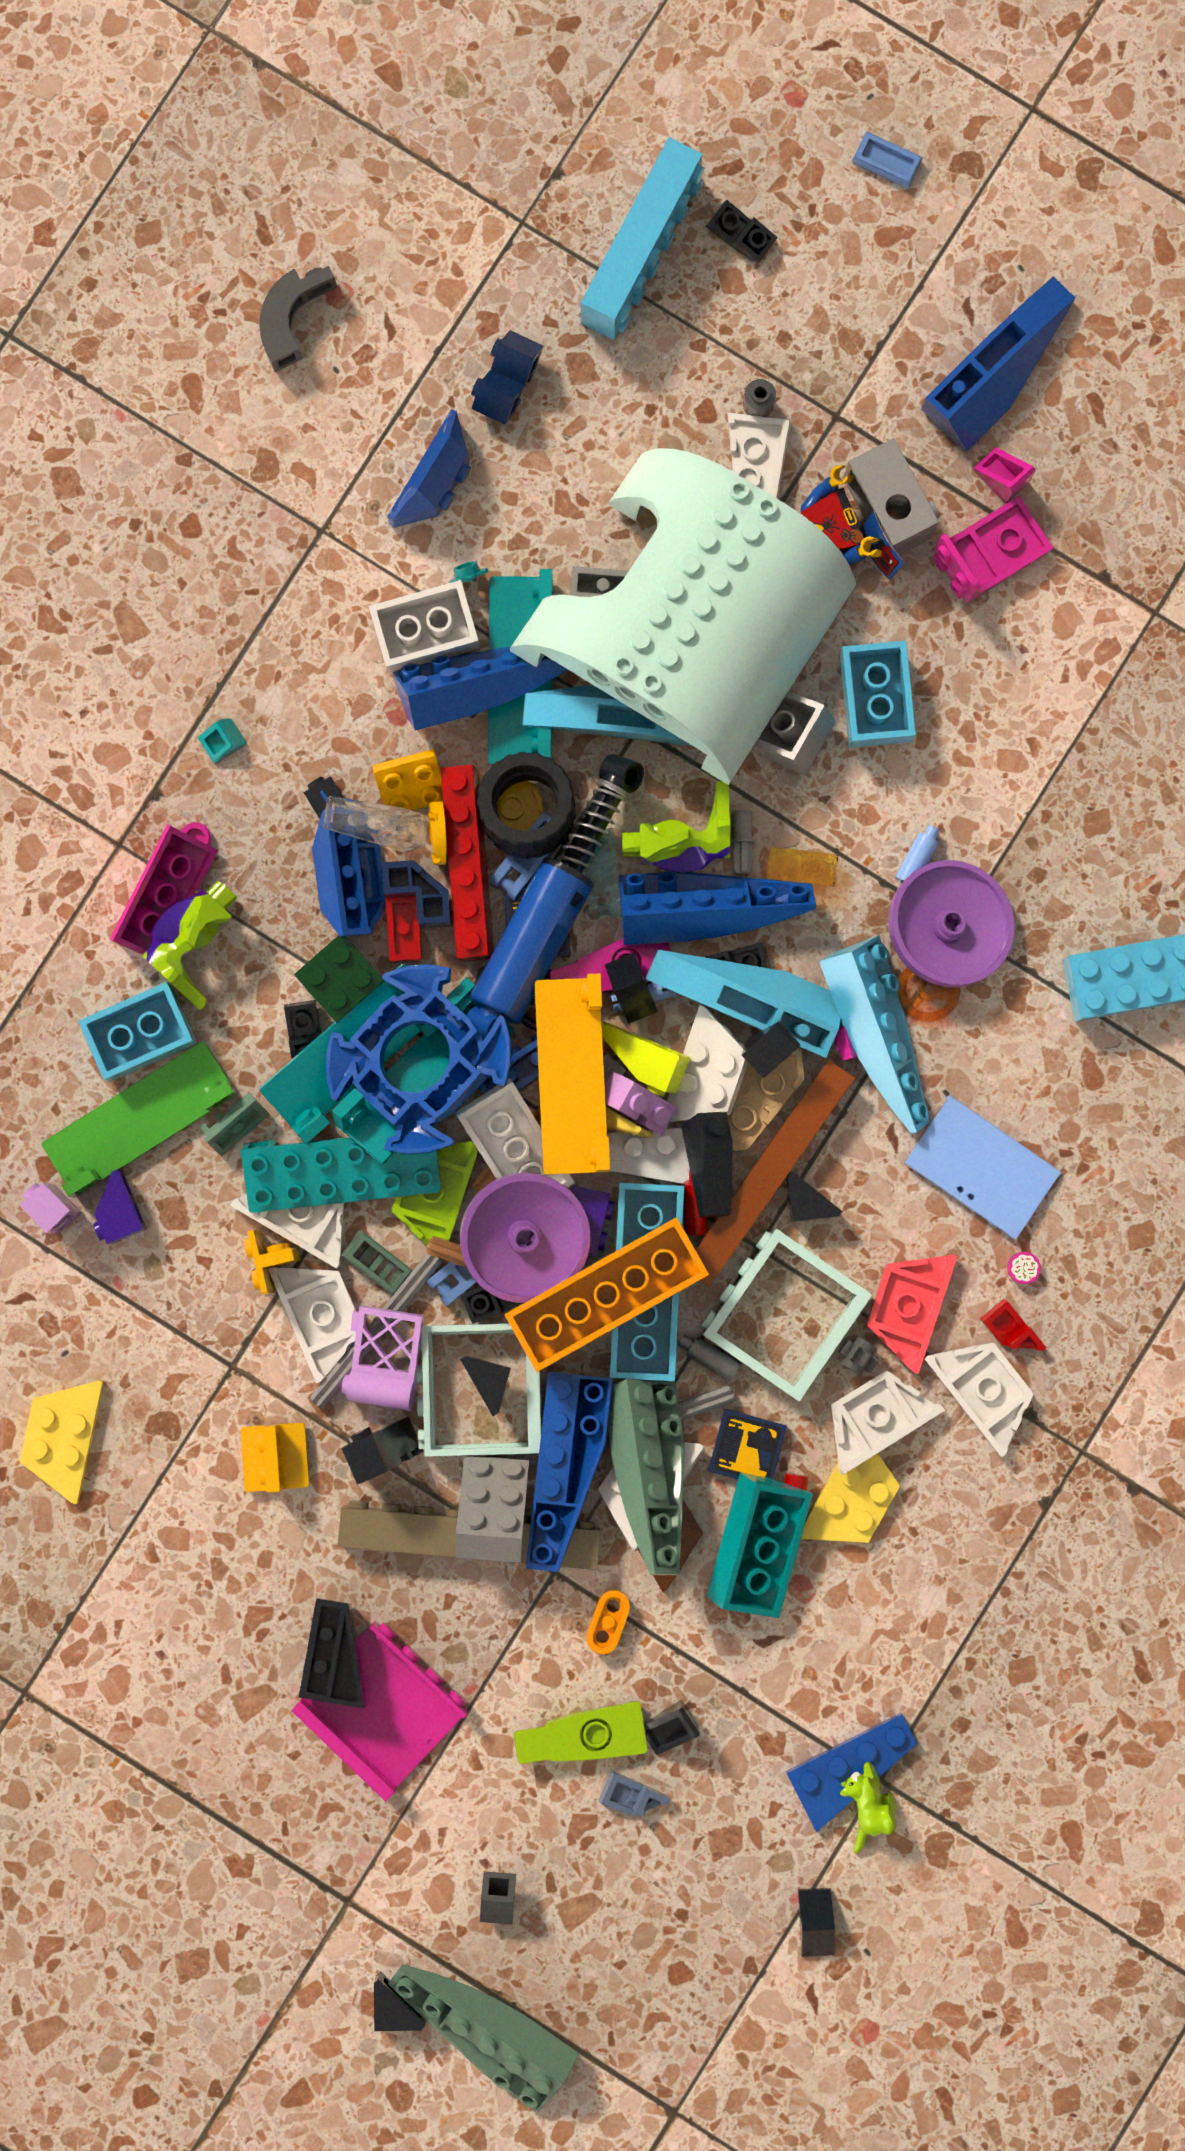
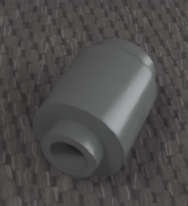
(755, 406)

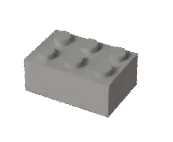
(492, 1509)

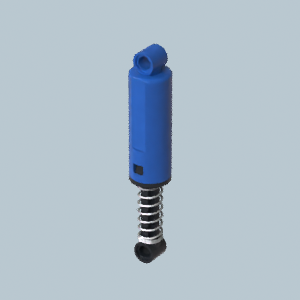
(549, 906)

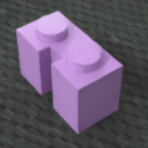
(638, 1103)
(49, 1207)

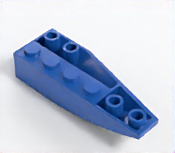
(998, 368)
(467, 684)
(704, 906)
(567, 1461)

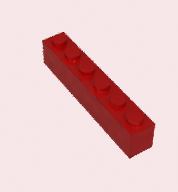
(467, 864)

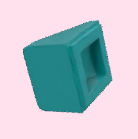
(221, 739)

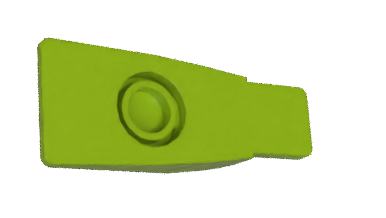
(585, 1735)

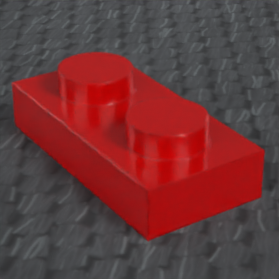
(403, 929)

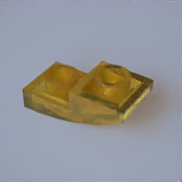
(802, 866)

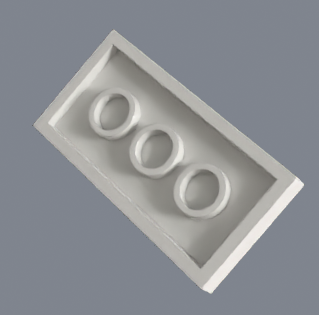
(506, 1133)

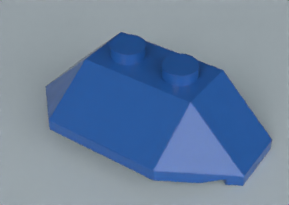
(435, 476)
(348, 881)

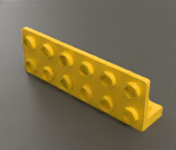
(571, 1075)

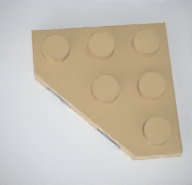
(762, 1099)

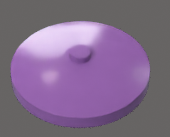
(951, 923)
(524, 1236)

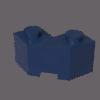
(511, 369)
(410, 879)

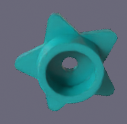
(467, 572)

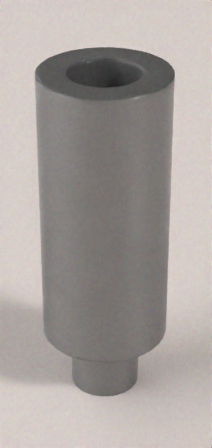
(710, 1357)

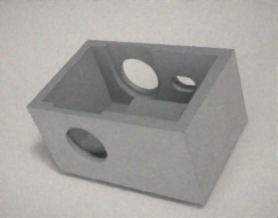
(887, 484)

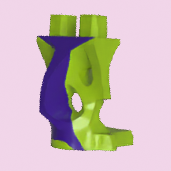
(679, 847)
(187, 927)

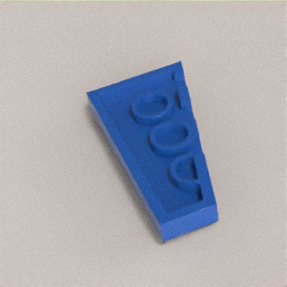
(821, 1777)

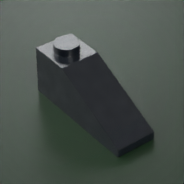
(710, 1161)

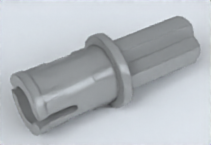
(742, 841)

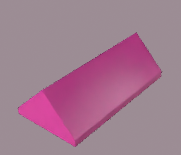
(170, 876)

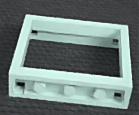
(830, 1342)
(426, 1404)

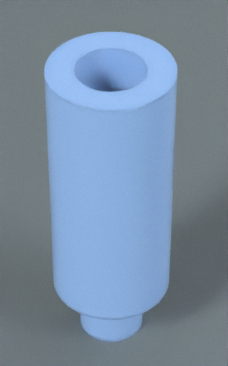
(919, 853)

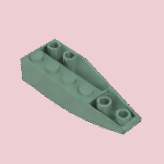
(649, 1467)
(490, 2035)

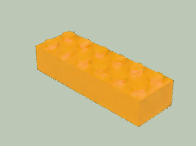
(606, 1294)

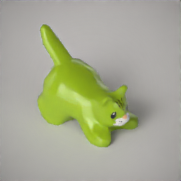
(875, 1809)

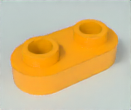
(608, 1621)

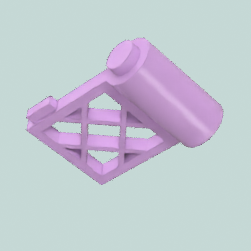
(380, 1384)

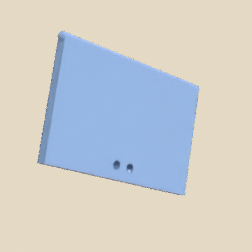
(985, 1163)

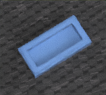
(887, 159)

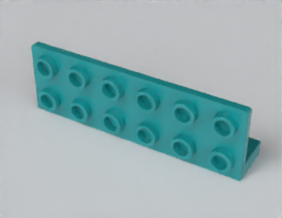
(510, 608)
(413, 1072)
(301, 1087)
(330, 1174)

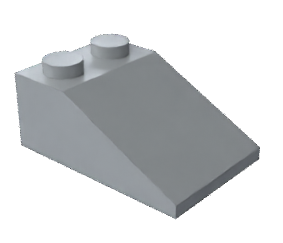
(795, 733)

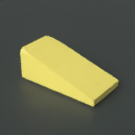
(622, 1124)

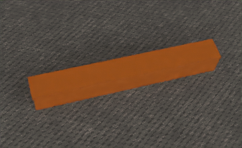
(772, 1167)

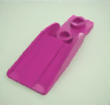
(595, 962)

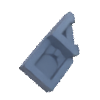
(630, 1795)

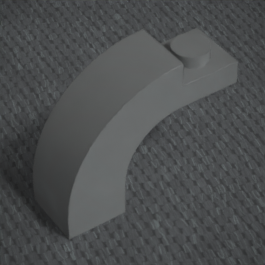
(280, 308)

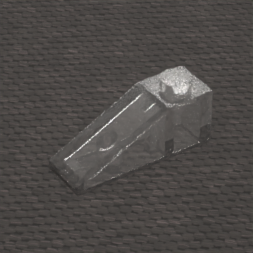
(377, 823)

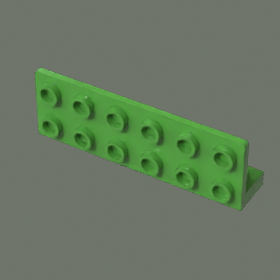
(138, 1119)

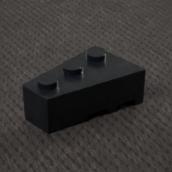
(382, 1450)
(332, 1657)

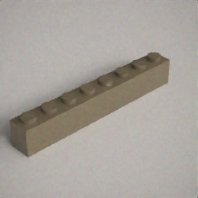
(435, 1533)

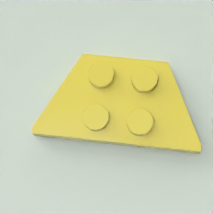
(61, 1437)
(852, 1503)

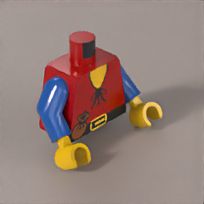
(834, 516)

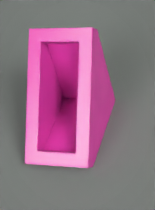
(1004, 473)

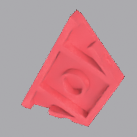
(909, 1306)

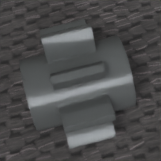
(858, 1356)

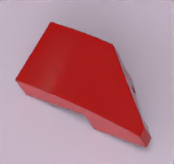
(1010, 1328)

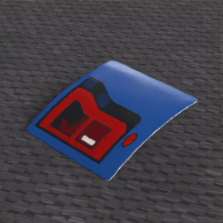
(889, 561)

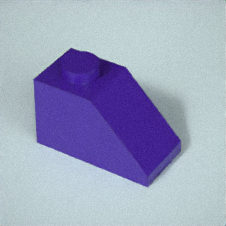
(117, 1211)

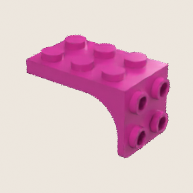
(991, 550)

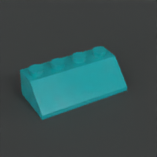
(759, 1546)

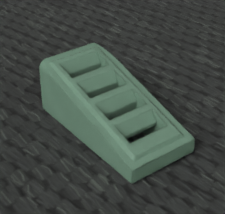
(354, 1245)

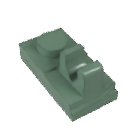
(235, 1124)

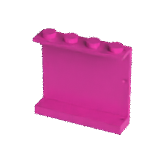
(402, 1716)

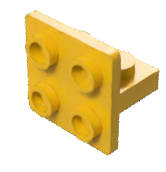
(410, 781)
(275, 1256)
(274, 1457)

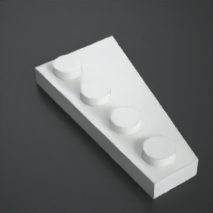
(759, 449)
(652, 1158)

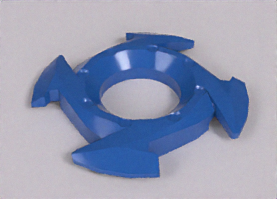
(469, 1065)

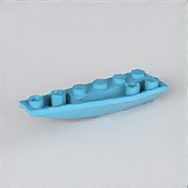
(591, 712)
(752, 996)
(877, 1025)

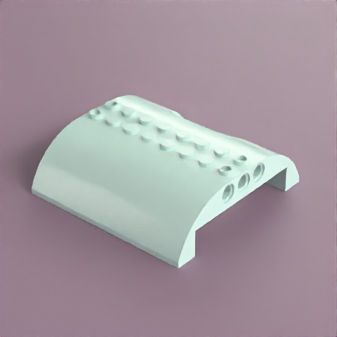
(708, 613)

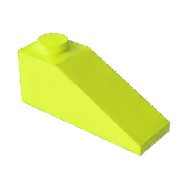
(647, 1060)

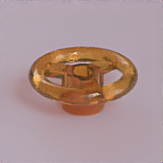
(910, 1006)

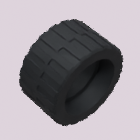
(517, 769)

